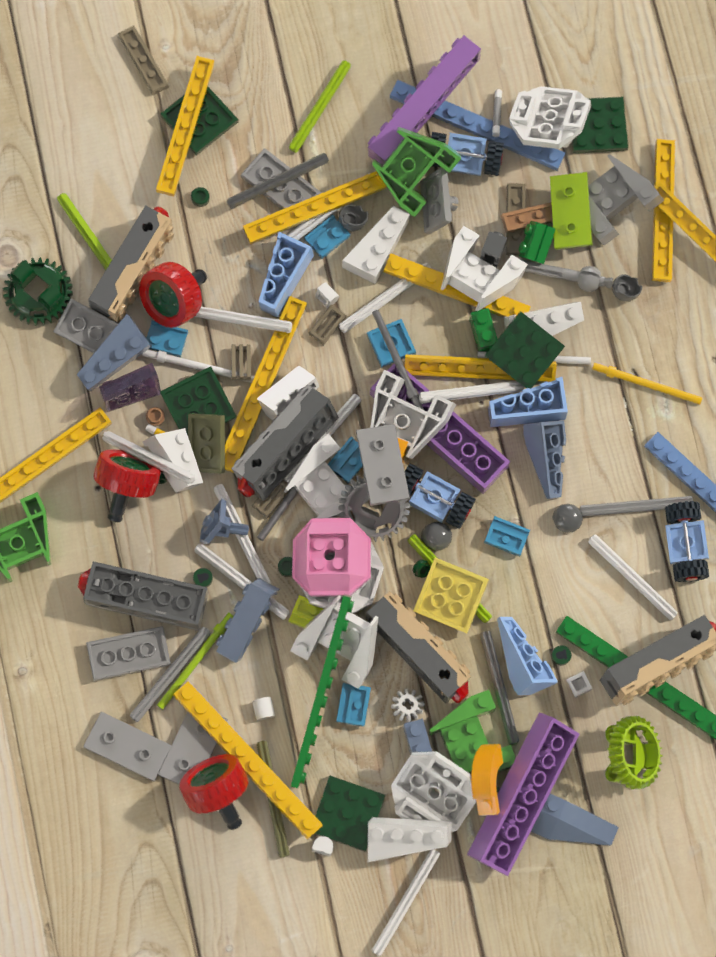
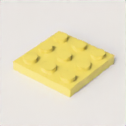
(451, 595)

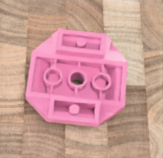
(336, 576)

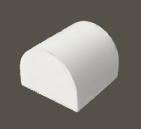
(326, 295)
(579, 684)
(263, 708)
(323, 846)

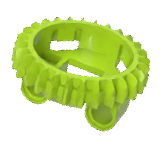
(644, 755)

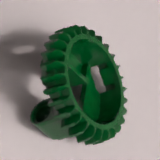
(49, 300)

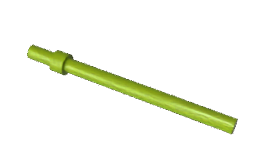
(218, 630)

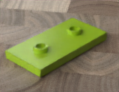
(571, 210)

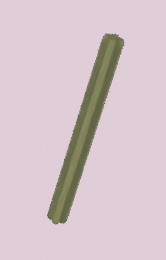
(276, 814)

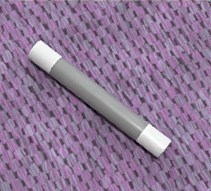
(497, 113)

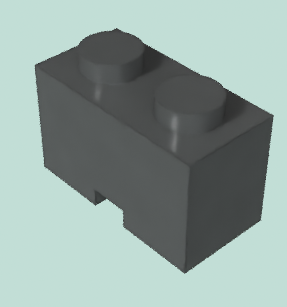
(493, 248)

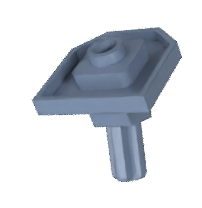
(220, 525)

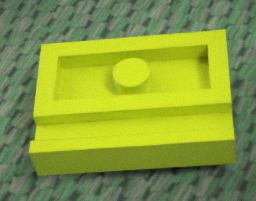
(303, 612)

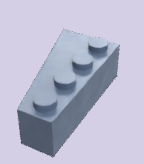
(116, 352)
(246, 619)

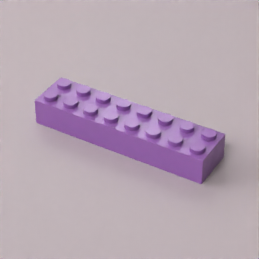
(426, 98)
(460, 444)
(523, 793)

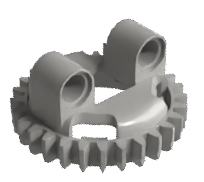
(368, 519)

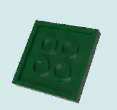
(212, 122)
(604, 127)
(524, 350)
(197, 395)
(346, 812)

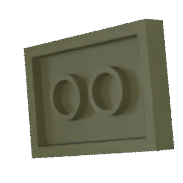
(208, 441)

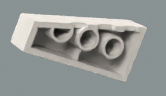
(373, 250)

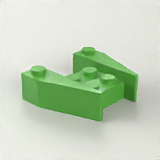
(410, 163)
(25, 538)
(464, 733)

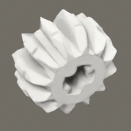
(412, 701)

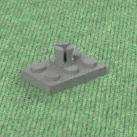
(438, 201)

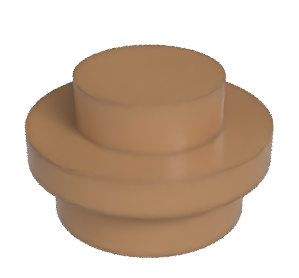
(155, 416)

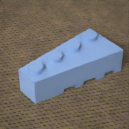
(284, 272)
(530, 406)

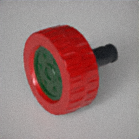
(171, 293)
(126, 478)
(215, 786)

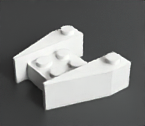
(477, 277)
(411, 422)
(318, 482)
(357, 643)

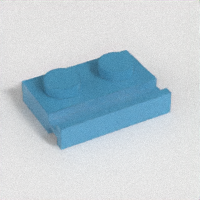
(327, 237)
(167, 339)
(347, 461)
(507, 536)
(353, 705)

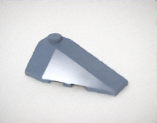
(545, 448)
(573, 824)

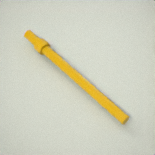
(612, 372)

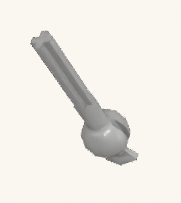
(588, 278)

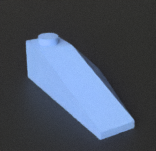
(524, 666)

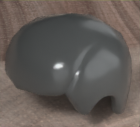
(353, 217)
(626, 288)
(567, 518)
(436, 536)

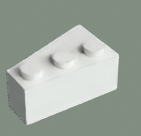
(284, 391)
(176, 448)

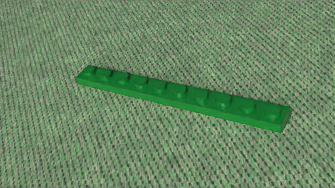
(665, 694)
(320, 698)

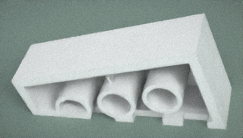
(554, 318)
(405, 836)

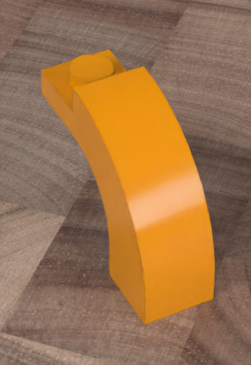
(483, 779)

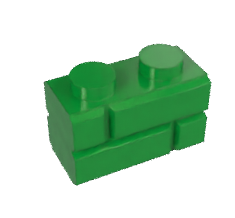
(536, 242)
(483, 329)

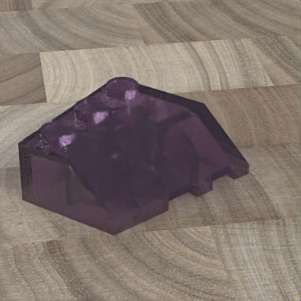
(130, 388)

